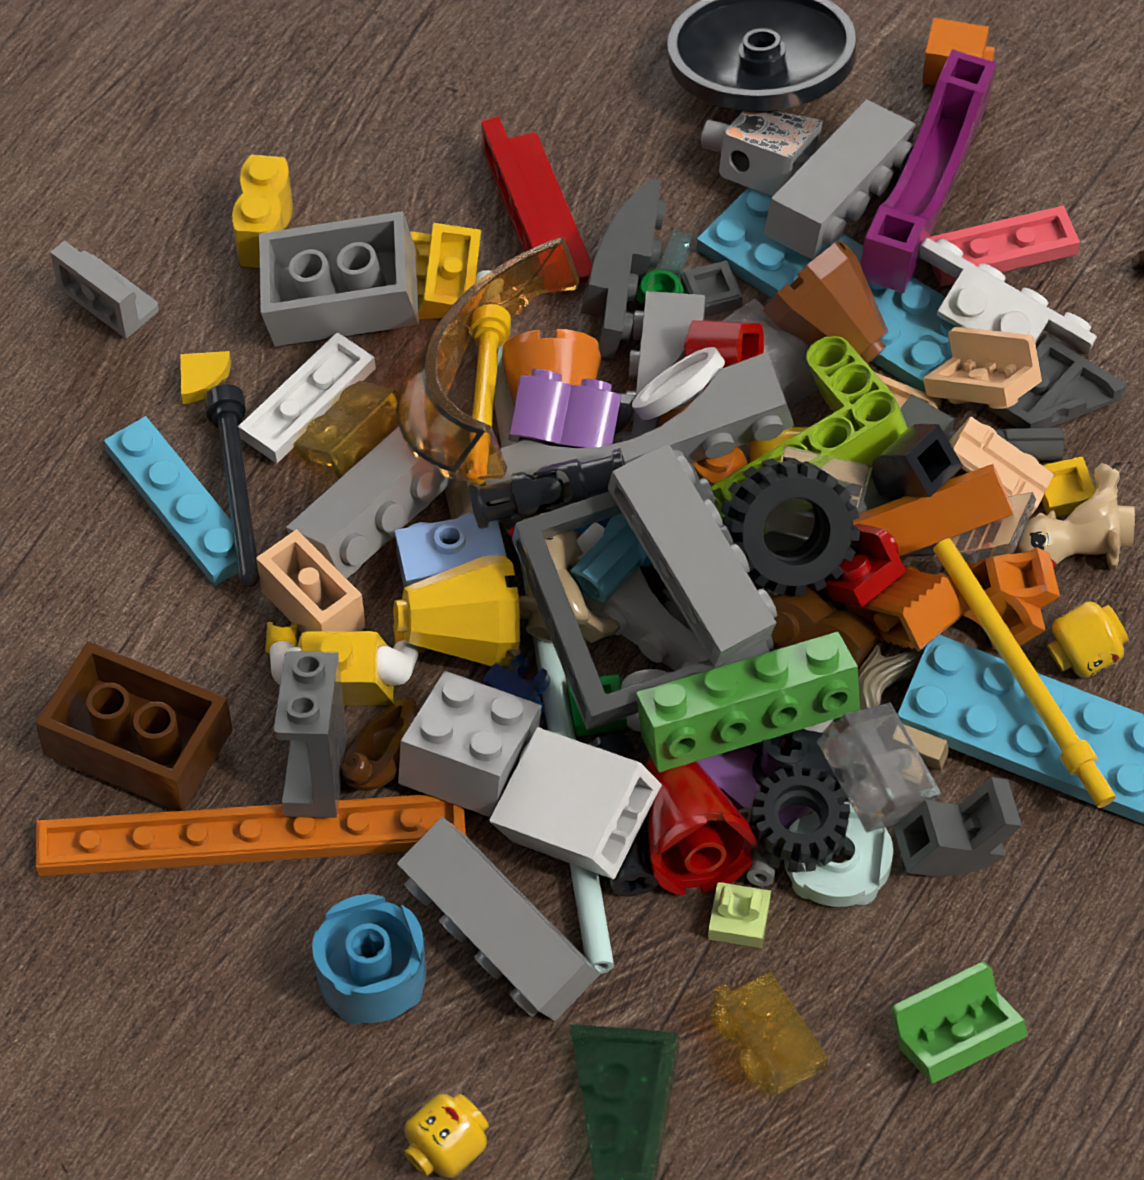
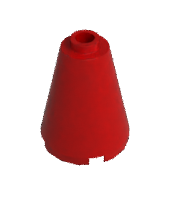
(695, 832)

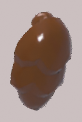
(376, 751)

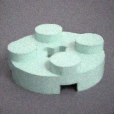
(854, 879)

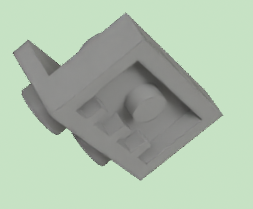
(101, 290)

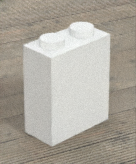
(575, 802)

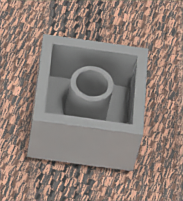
(466, 743)

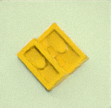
(444, 267)

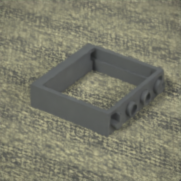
(529, 540)

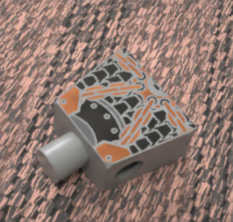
(763, 147)

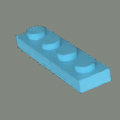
(176, 497)

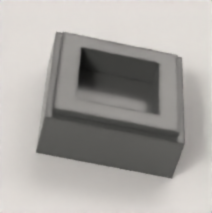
(717, 285)

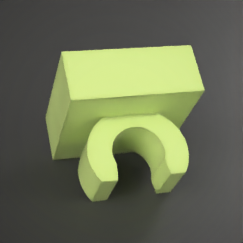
(739, 915)

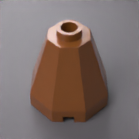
(831, 301)

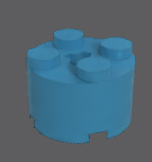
(369, 959)

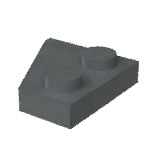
(1067, 389)

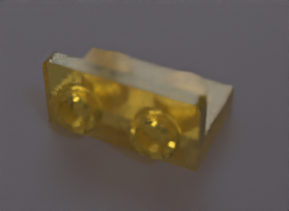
(768, 1033)

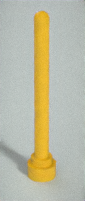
(489, 330)

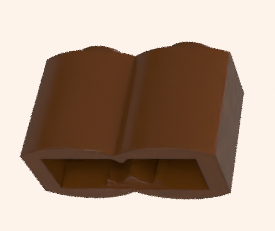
(813, 616)

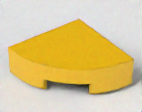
(201, 373)

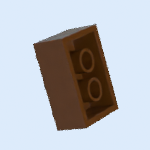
(134, 726)

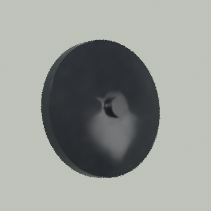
(761, 52)

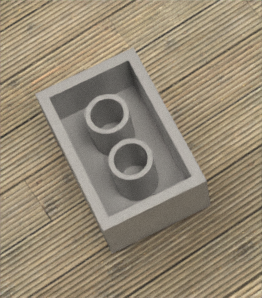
(338, 279)

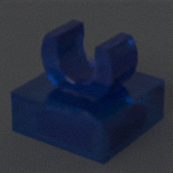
(512, 683)

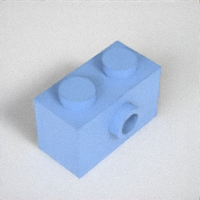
(439, 546)

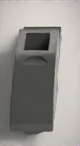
(622, 264)

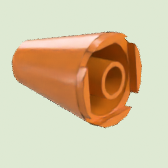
(569, 354)

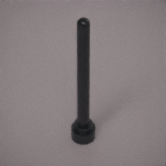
(225, 410)

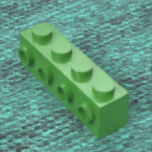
(748, 701)

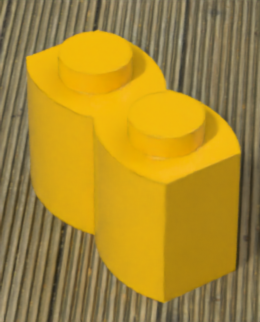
(262, 206)

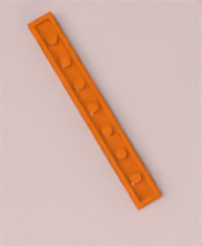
(235, 835)

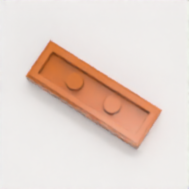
(952, 510)

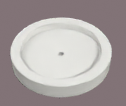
(678, 384)

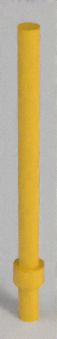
(1076, 754)

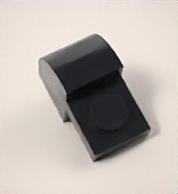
(915, 463)

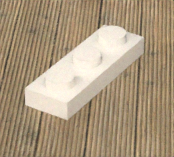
(305, 396)

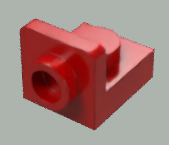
(870, 571)

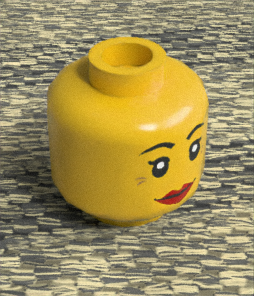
(1087, 639)
(445, 1135)

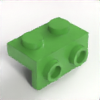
(956, 1023)

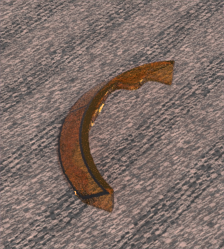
(425, 415)

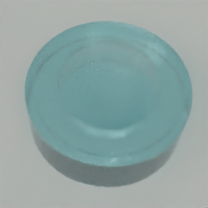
(677, 252)

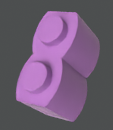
(564, 412)

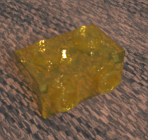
(350, 427)

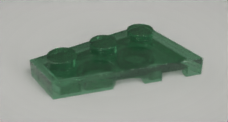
(625, 1096)

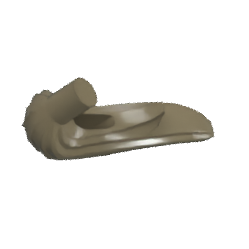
(882, 671)

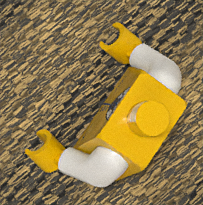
(366, 662)

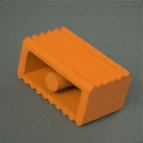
(913, 608)

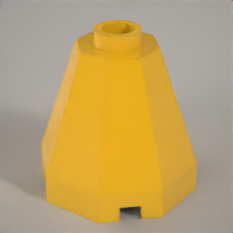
(464, 612)

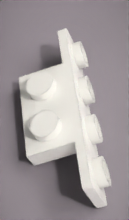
(988, 303)

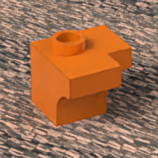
(1018, 590)

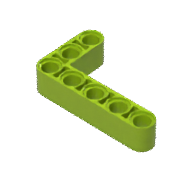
(863, 417)

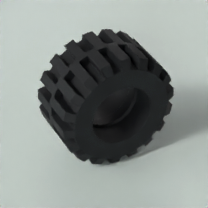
(824, 548)

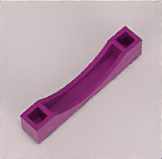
(915, 203)

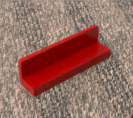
(531, 192)

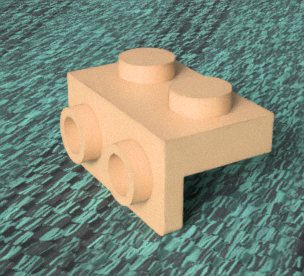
(986, 368)

